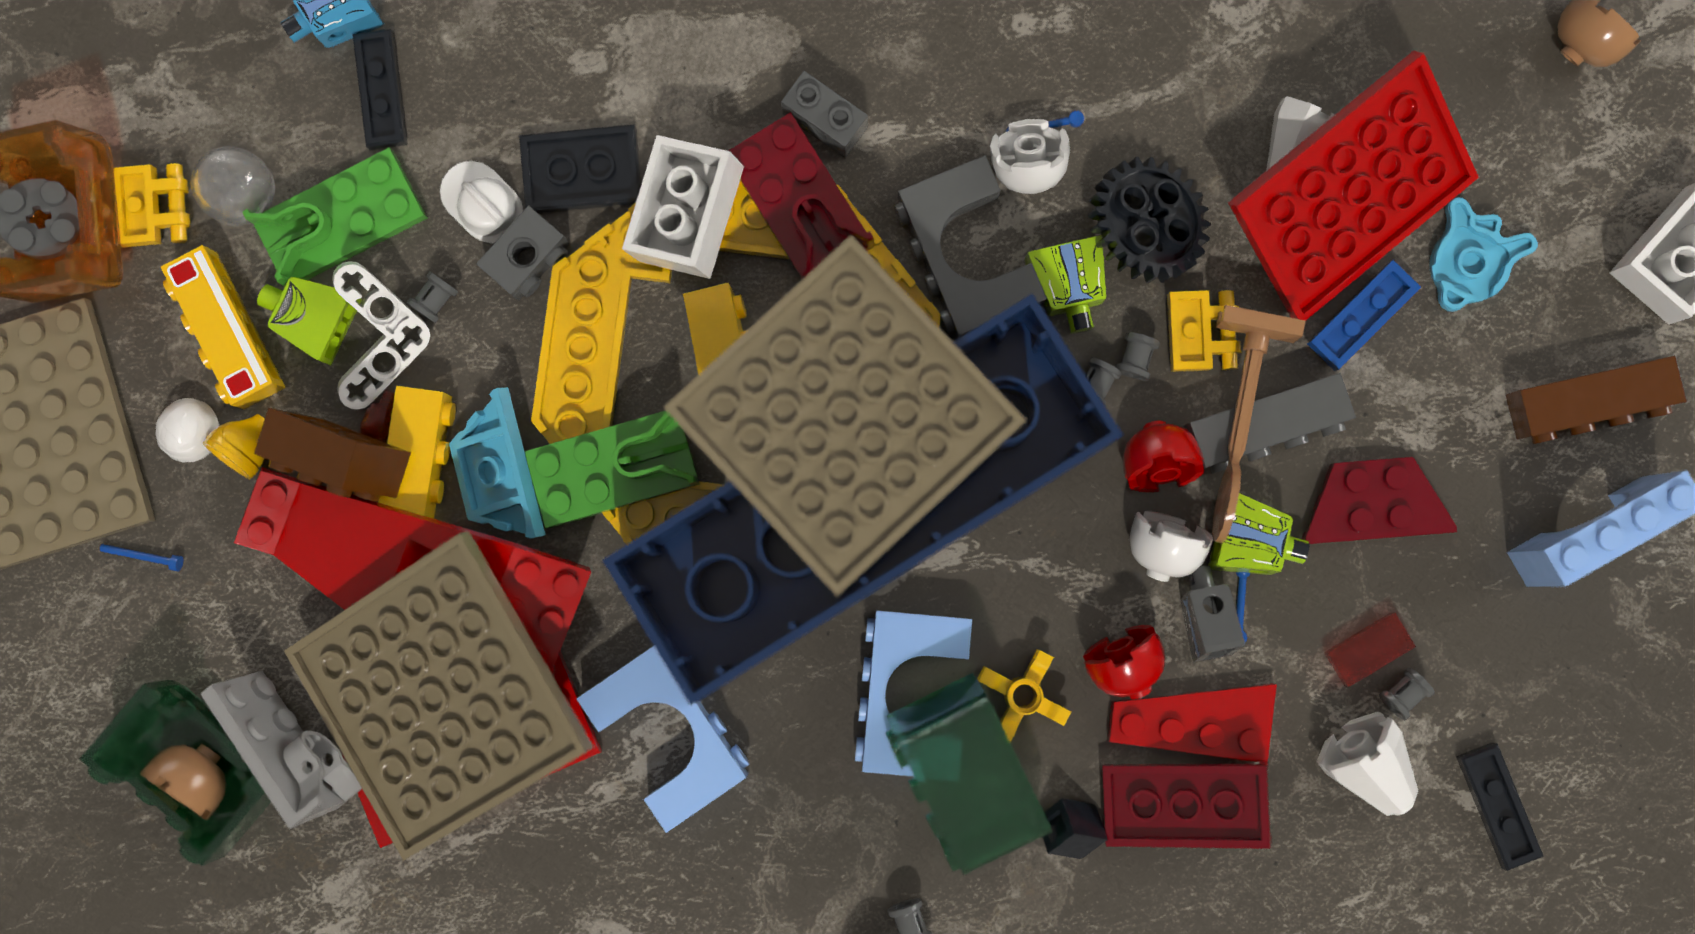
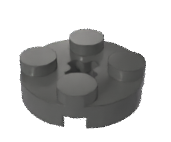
(25, 237)

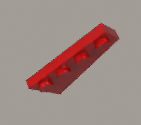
(1211, 723)

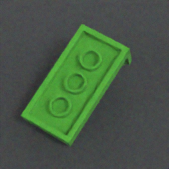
(338, 218)
(611, 468)

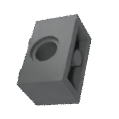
(825, 114)
(525, 232)

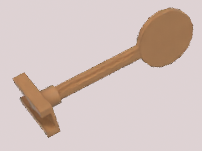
(1258, 329)

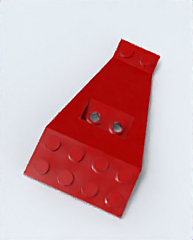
(359, 544)

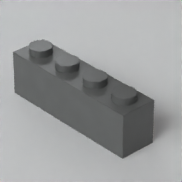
(1277, 419)

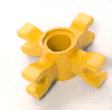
(1036, 670)

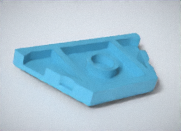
(495, 469)

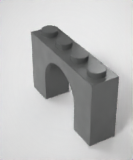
(927, 211)

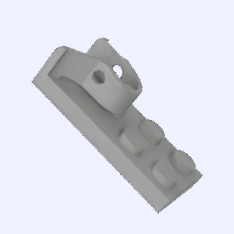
(278, 752)

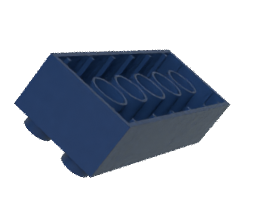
(731, 592)

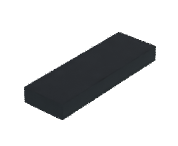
(379, 89)
(1499, 806)

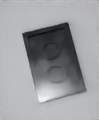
(580, 168)

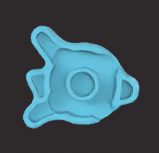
(1473, 257)

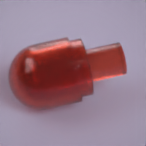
(378, 417)

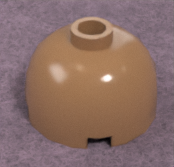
(1594, 34)
(189, 777)

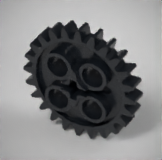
(1149, 219)

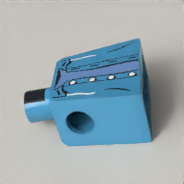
(331, 20)

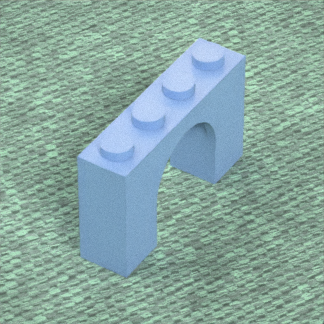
(1638, 514)
(895, 640)
(714, 763)

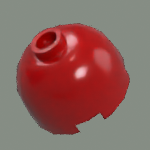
(1161, 456)
(1127, 664)

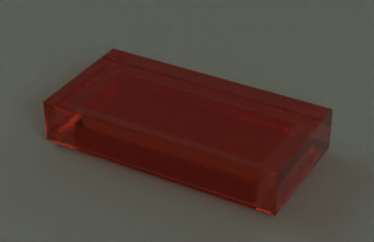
(1370, 649)

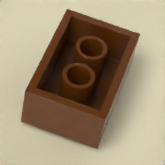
(331, 455)

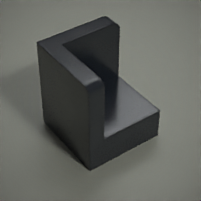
(1074, 828)

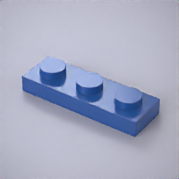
(1364, 315)

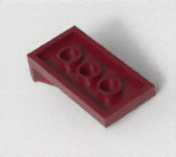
(797, 195)
(1187, 805)

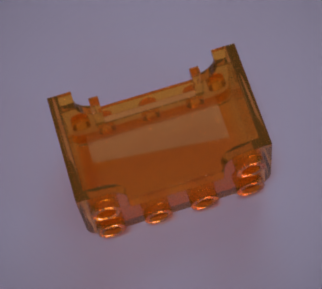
(85, 168)

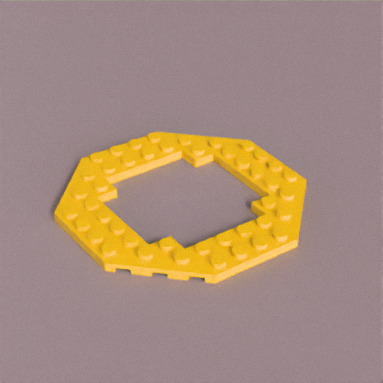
(588, 329)

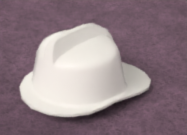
(480, 200)

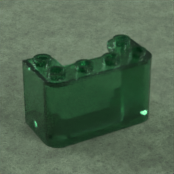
(166, 716)
(966, 775)

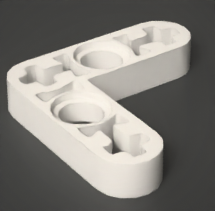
(390, 327)

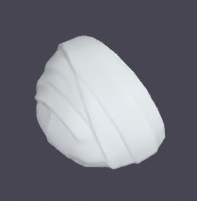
(184, 428)

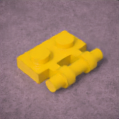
(139, 204)
(1191, 331)

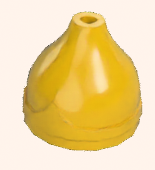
(236, 443)

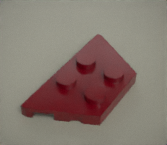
(1376, 502)

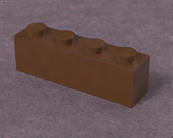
(1594, 398)

